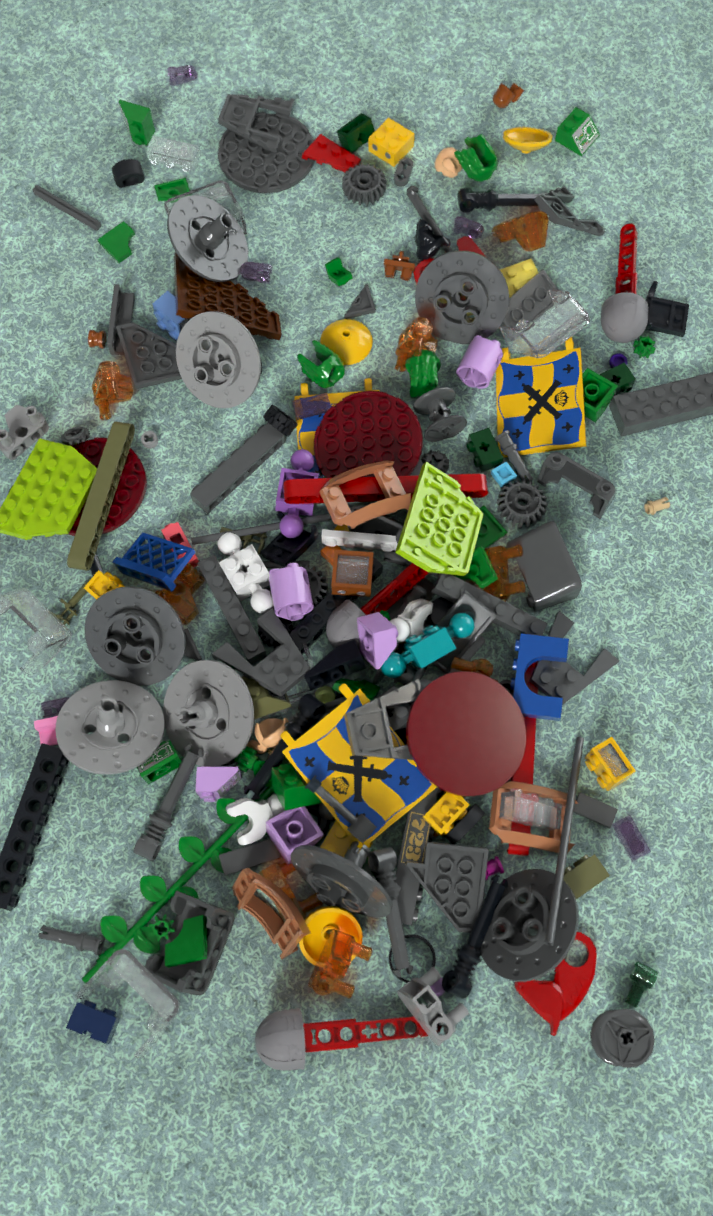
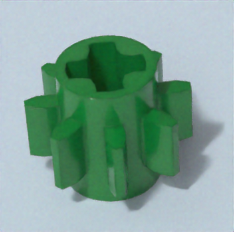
(644, 347)
(246, 759)
(156, 930)

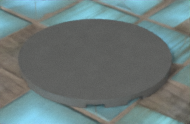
(260, 169)

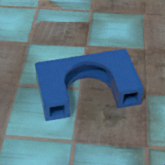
(530, 650)

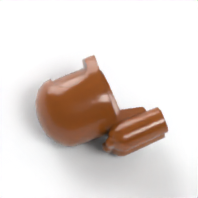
(505, 95)

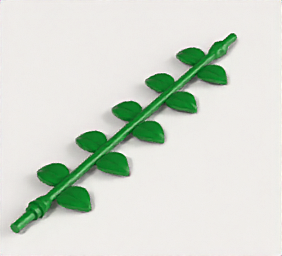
(154, 887)

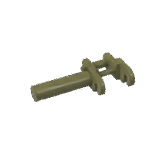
(249, 538)
(73, 601)

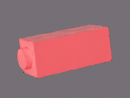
(174, 533)

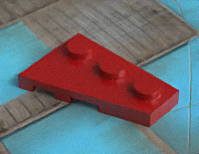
(330, 153)

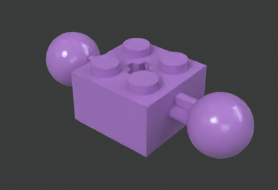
(291, 524)

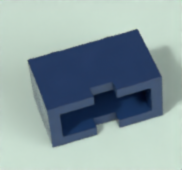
(90, 1019)

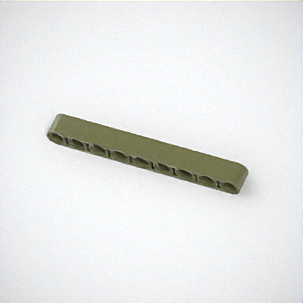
(101, 496)

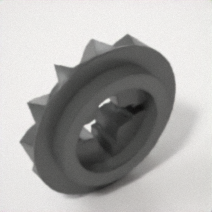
(75, 435)
(443, 464)

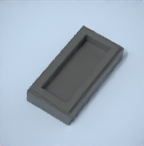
(595, 810)

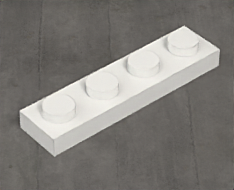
(356, 539)

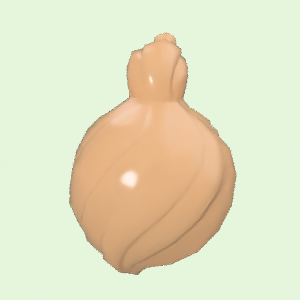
(447, 163)
(267, 734)

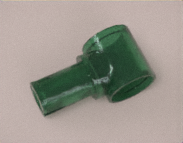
(642, 979)

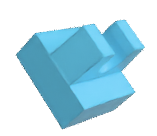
(503, 474)

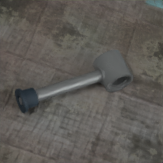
(360, 826)

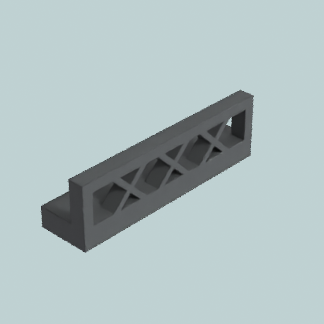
(120, 314)

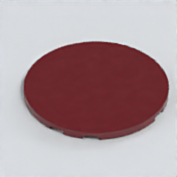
(366, 431)
(130, 488)
(466, 733)

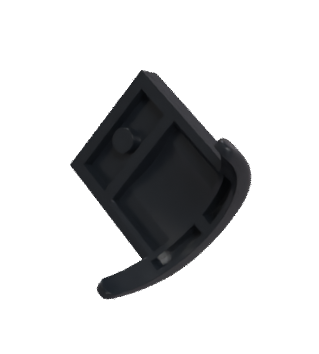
(666, 315)
(288, 550)

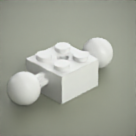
(245, 572)

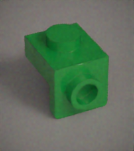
(337, 273)

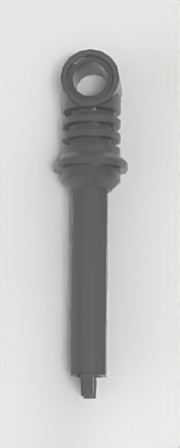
(149, 844)
(383, 863)

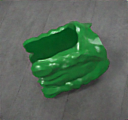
(478, 159)
(423, 372)
(321, 373)

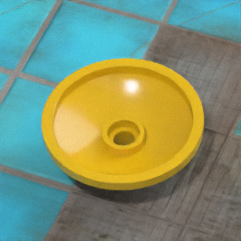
(527, 138)
(350, 348)
(323, 920)

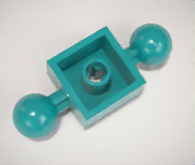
(428, 646)

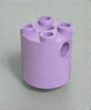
(480, 362)
(291, 592)

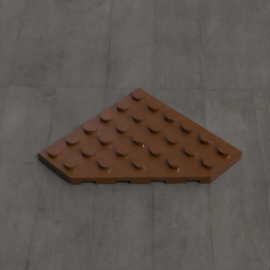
(199, 295)

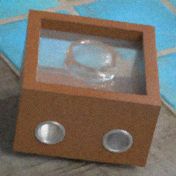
(352, 573)

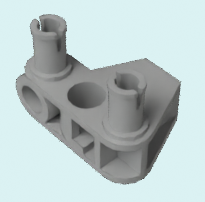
(25, 429)
(432, 1014)

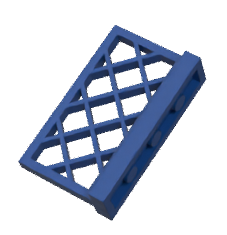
(146, 572)

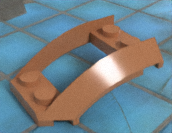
(389, 483)
(503, 827)
(285, 934)

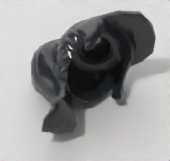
(427, 242)

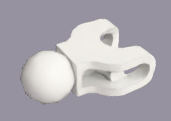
(412, 619)
(258, 814)

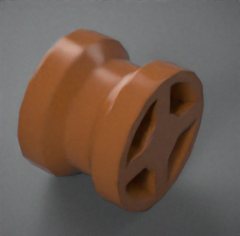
(97, 339)

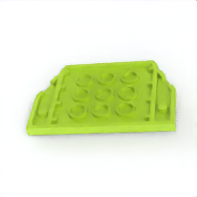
(47, 492)
(440, 525)

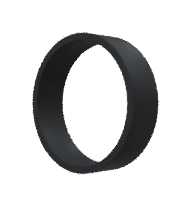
(464, 825)
(421, 938)

